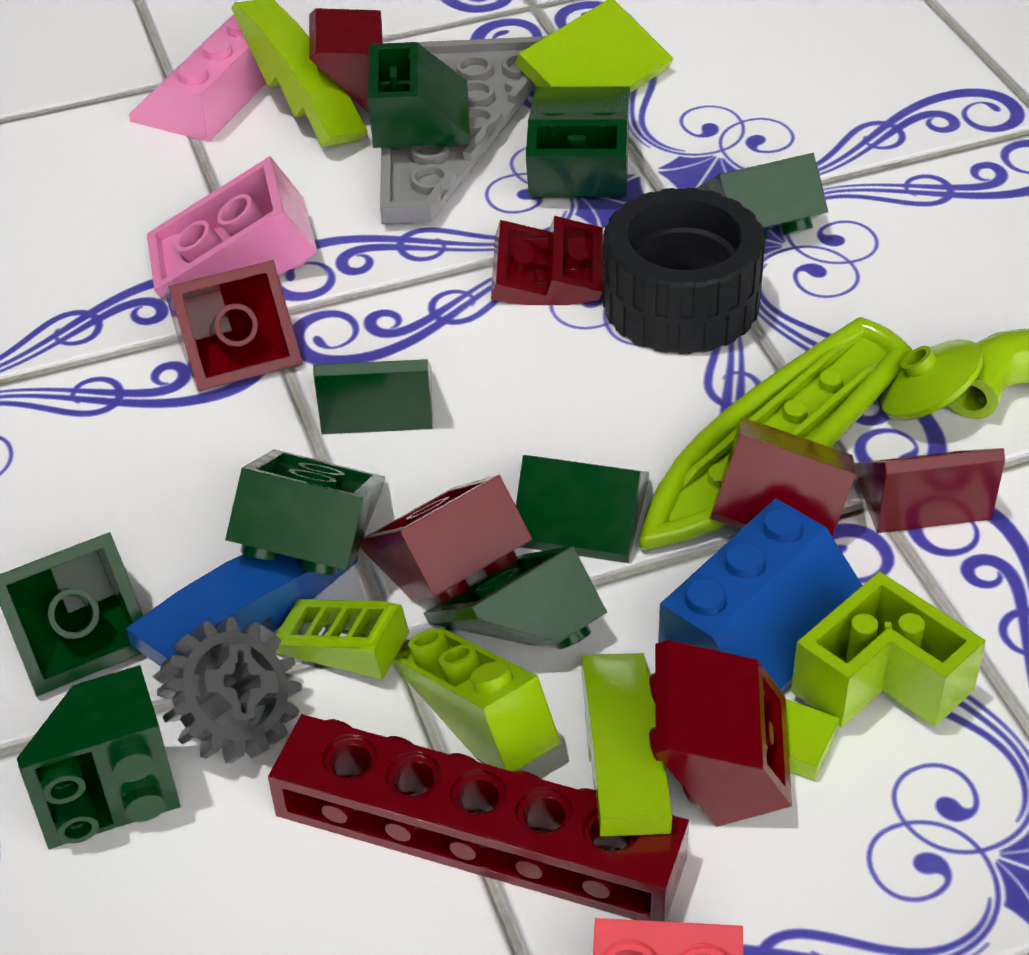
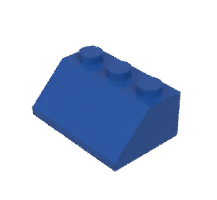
(762, 591)

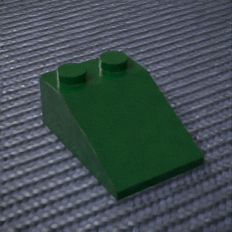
(303, 510)

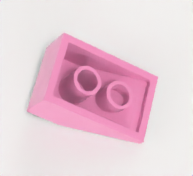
(234, 227)

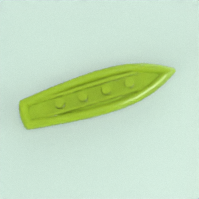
(809, 397)

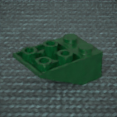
(578, 142)

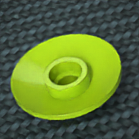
(932, 379)

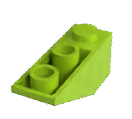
(481, 698)

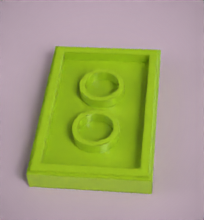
(596, 50)

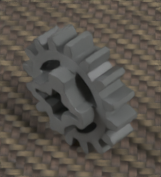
(225, 695)

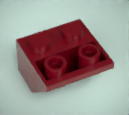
(721, 731)

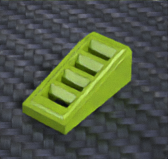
(368, 656)

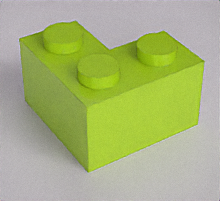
(888, 644)

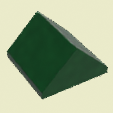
(374, 396)
(581, 506)

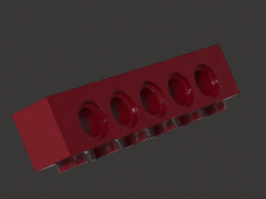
(439, 825)

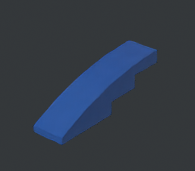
(240, 589)

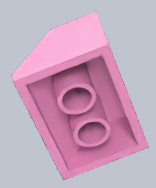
(204, 87)

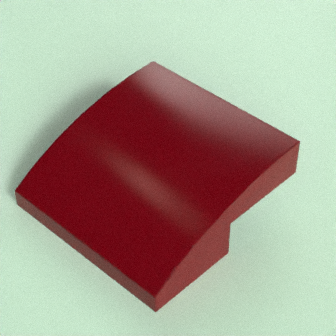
(549, 265)

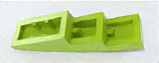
(284, 60)
(618, 719)

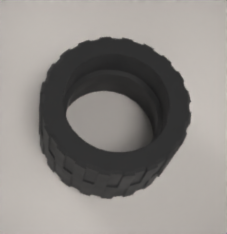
(682, 270)

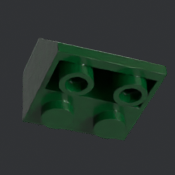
(415, 98)
(98, 761)

